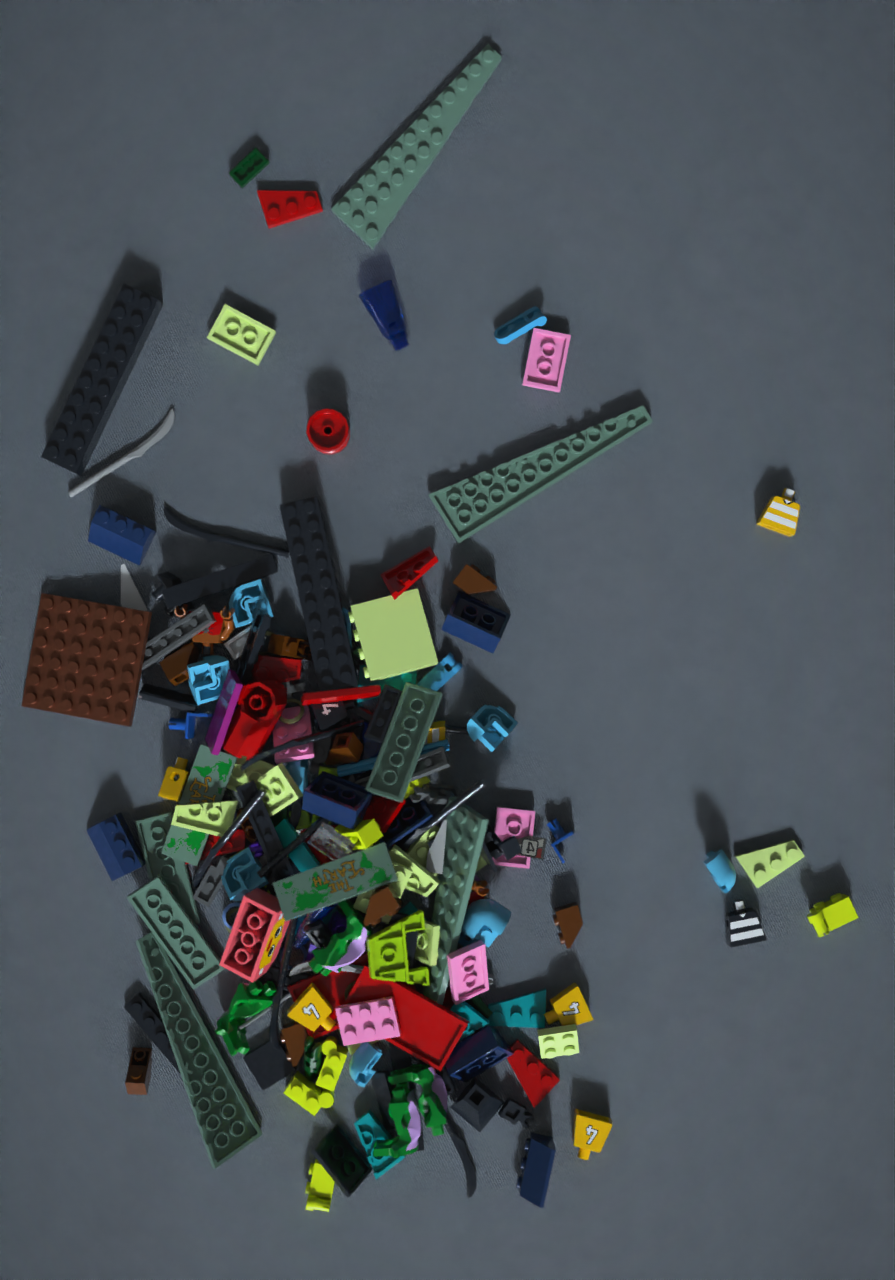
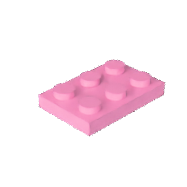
(546, 360)
(285, 732)
(517, 823)
(468, 972)
(368, 1021)

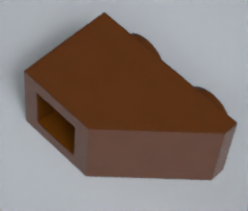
(473, 582)
(289, 646)
(176, 664)
(345, 749)
(382, 902)
(570, 923)
(294, 1036)
(139, 1071)

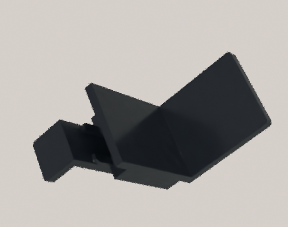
(494, 847)

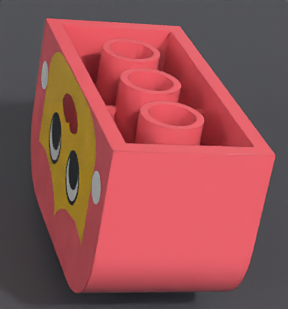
(255, 936)

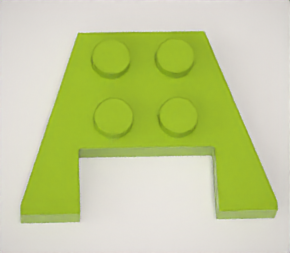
(389, 952)

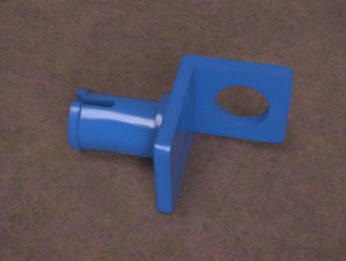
(187, 724)
(559, 835)

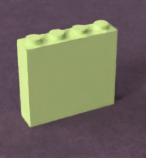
(393, 635)

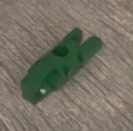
(312, 1058)

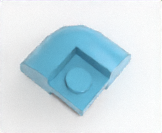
(247, 600)
(207, 678)
(490, 725)
(298, 772)
(721, 869)
(241, 875)
(485, 920)
(362, 1063)

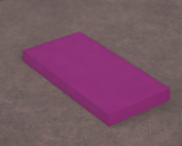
(223, 712)

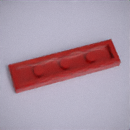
(340, 694)

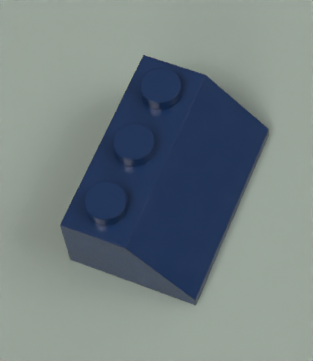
(120, 535)
(476, 622)
(337, 800)
(407, 820)
(116, 846)
(477, 1054)
(536, 1168)

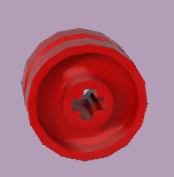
(335, 422)

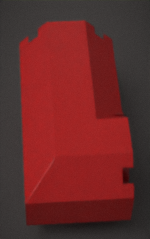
(255, 718)

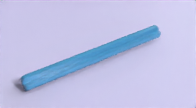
(368, 764)

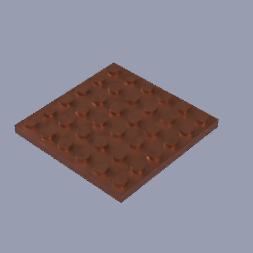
(86, 659)

